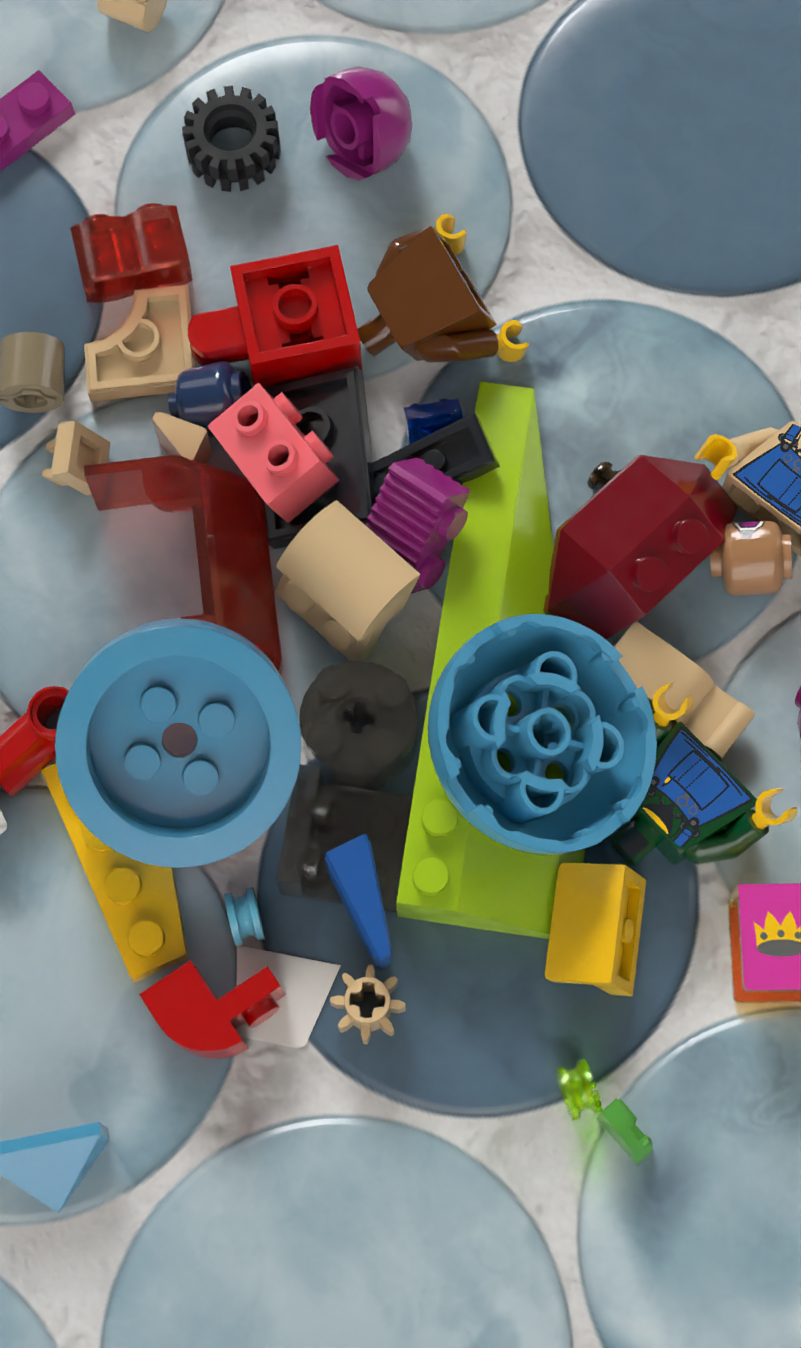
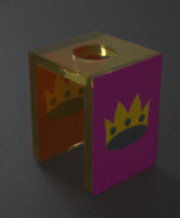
(765, 942)

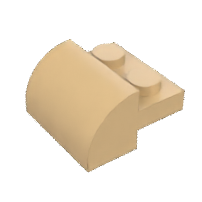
(344, 581)

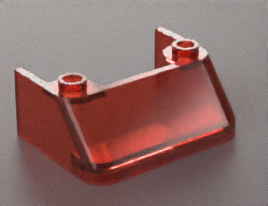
(228, 536)

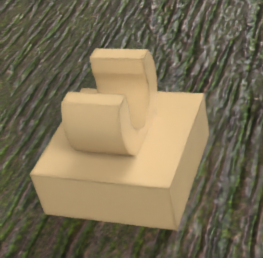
(73, 450)

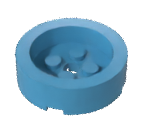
(191, 803)

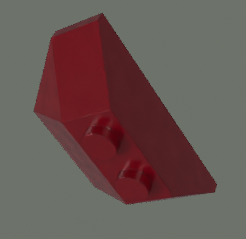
(635, 542)

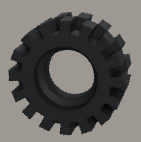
(226, 113)

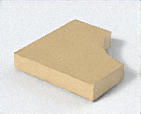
(146, 350)

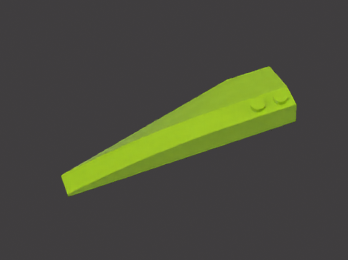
(493, 574)

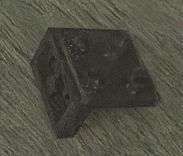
(331, 815)

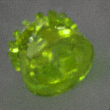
(577, 1090)

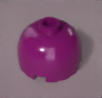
(362, 120)

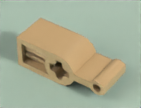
(714, 714)

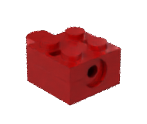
(287, 321)

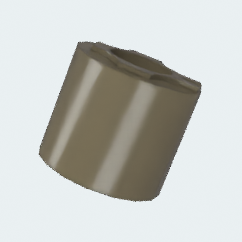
(32, 372)

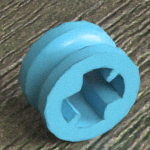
(244, 916)

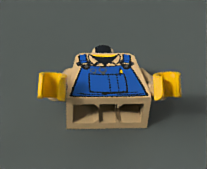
(762, 475)

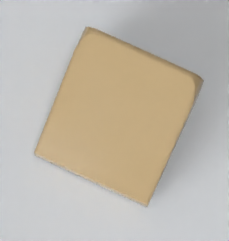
(182, 437)

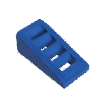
(357, 883)

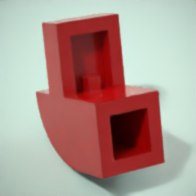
(200, 1021)

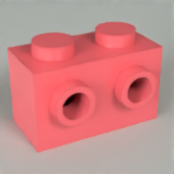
(273, 452)

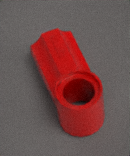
(28, 743)

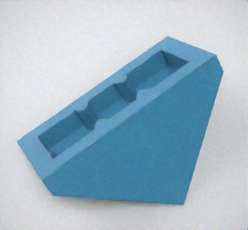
(53, 1161)

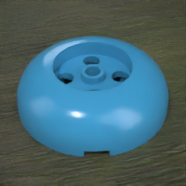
(571, 712)

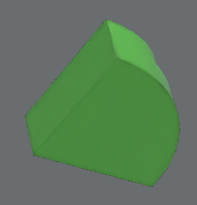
(620, 1124)

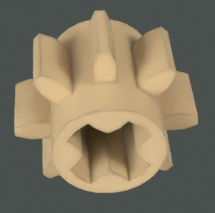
(355, 993)

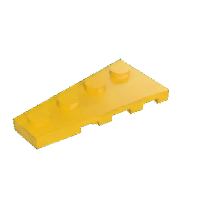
(134, 896)

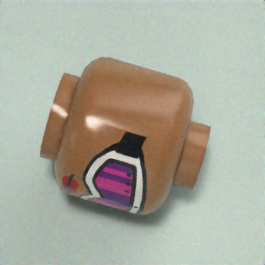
(753, 558)

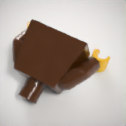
(433, 304)

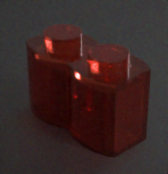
(131, 252)

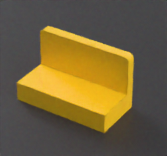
(596, 926)

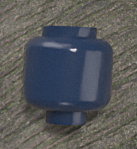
(207, 392)

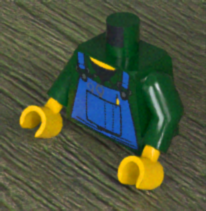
(693, 801)

